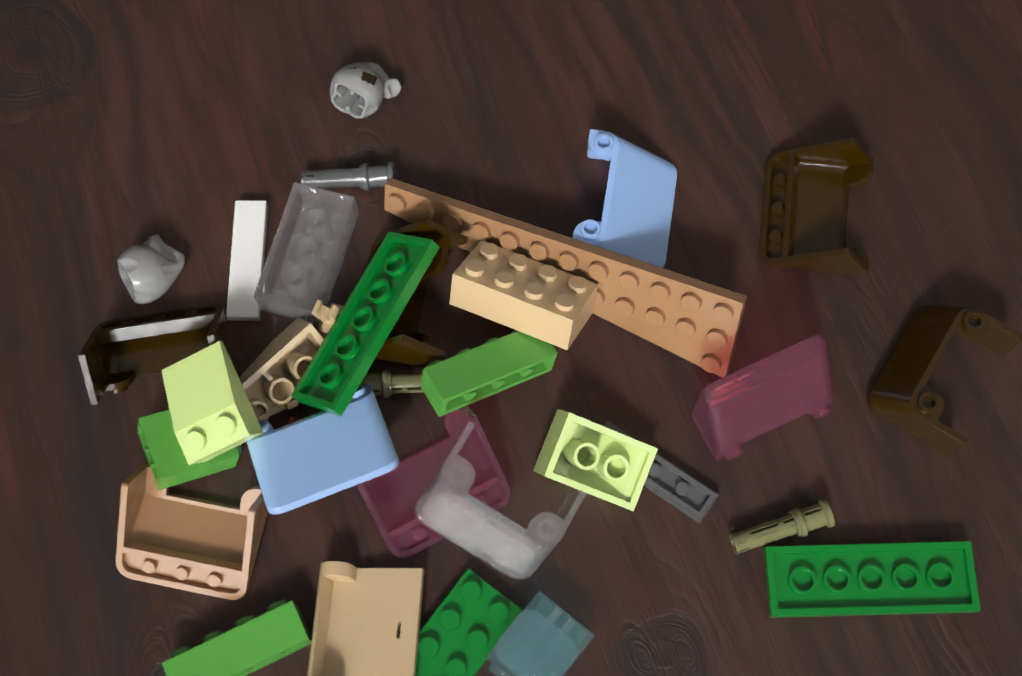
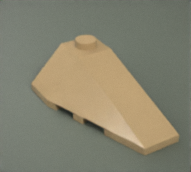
(279, 369)

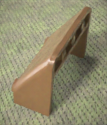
(188, 539)

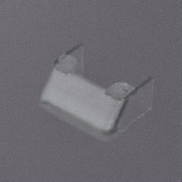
(481, 529)

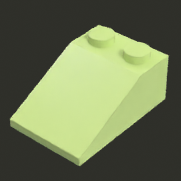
(208, 404)
(595, 459)

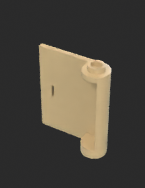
(361, 618)

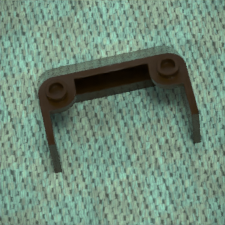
(404, 341)
(146, 345)
(901, 387)

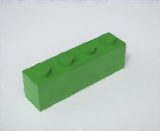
(485, 370)
(245, 648)

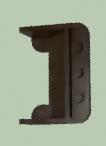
(809, 207)

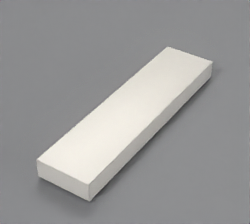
(246, 259)

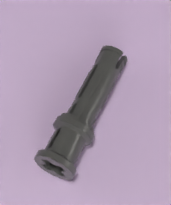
(362, 177)

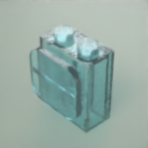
(539, 642)

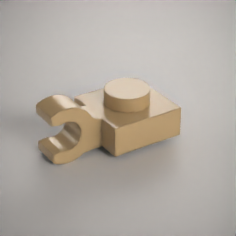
(326, 315)

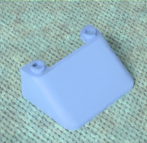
(635, 203)
(322, 453)

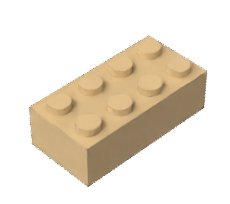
(523, 294)

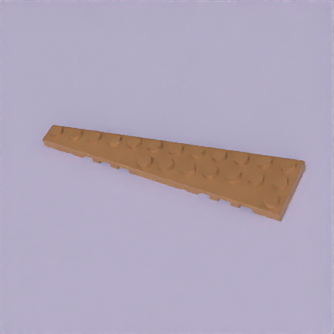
(647, 300)

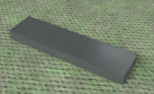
(676, 485)

